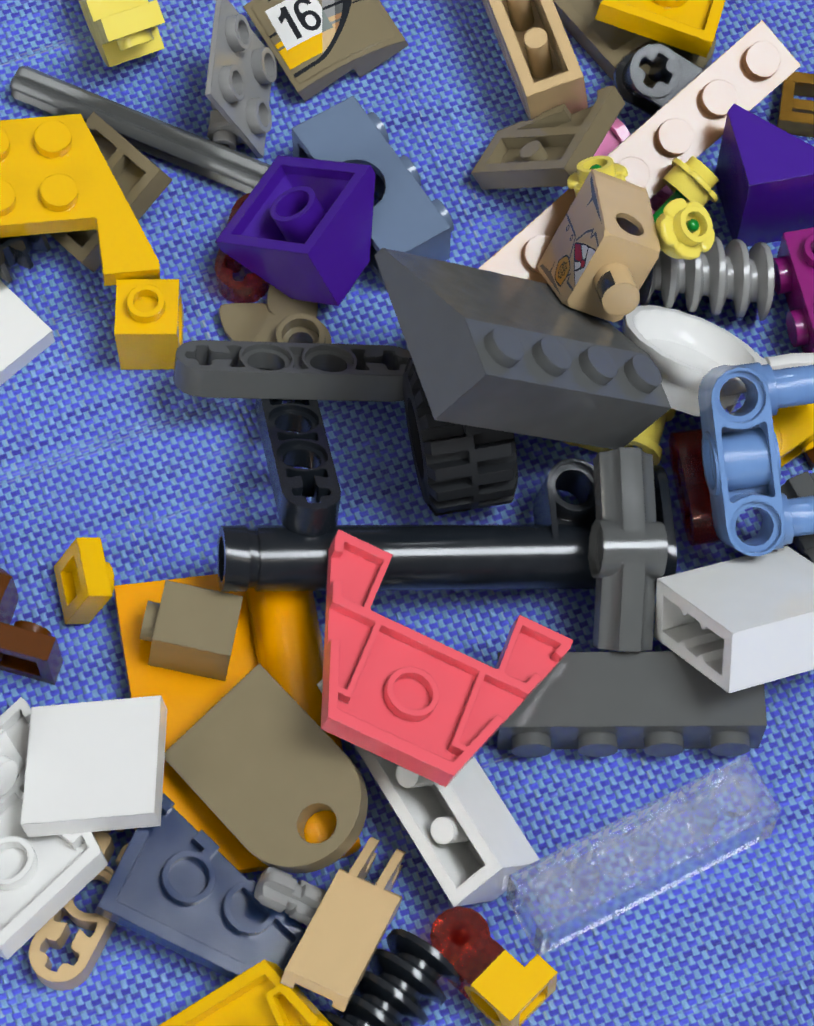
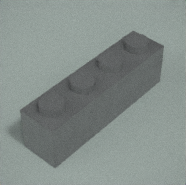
(633, 703)

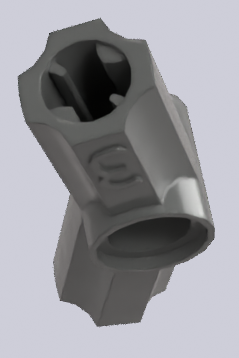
(625, 550)

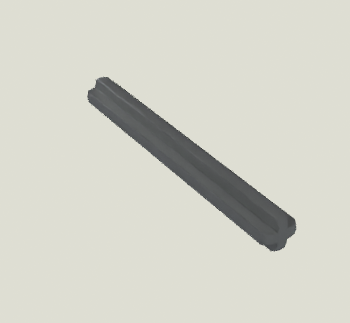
(140, 130)

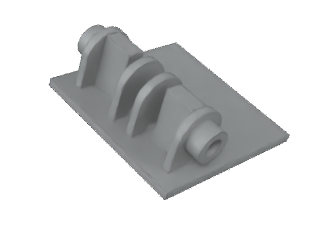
(238, 82)

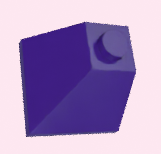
(306, 228)

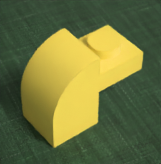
(123, 28)

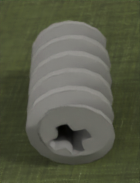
(718, 275)

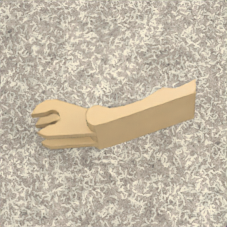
(346, 929)

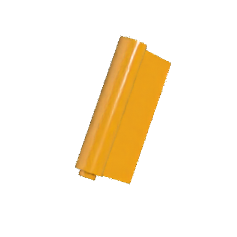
(271, 630)

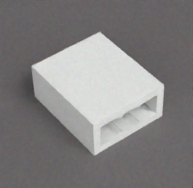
(741, 618)

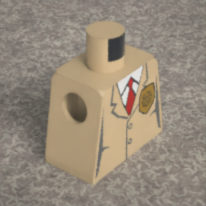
(603, 248)

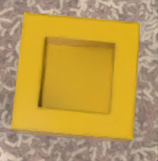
(83, 580)

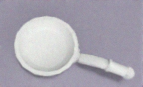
(689, 347)

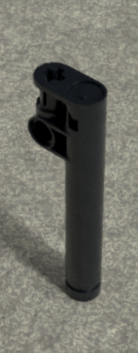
(445, 556)

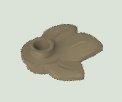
(276, 321)

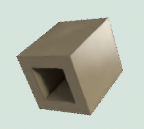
(192, 629)

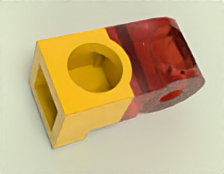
(488, 973)

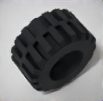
(454, 462)

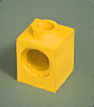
(148, 323)

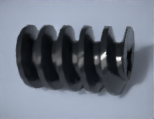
(397, 984)

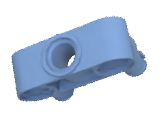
(744, 454)

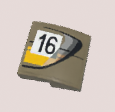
(325, 38)

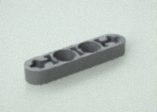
(290, 370)

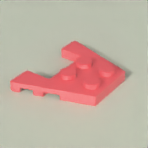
(407, 691)

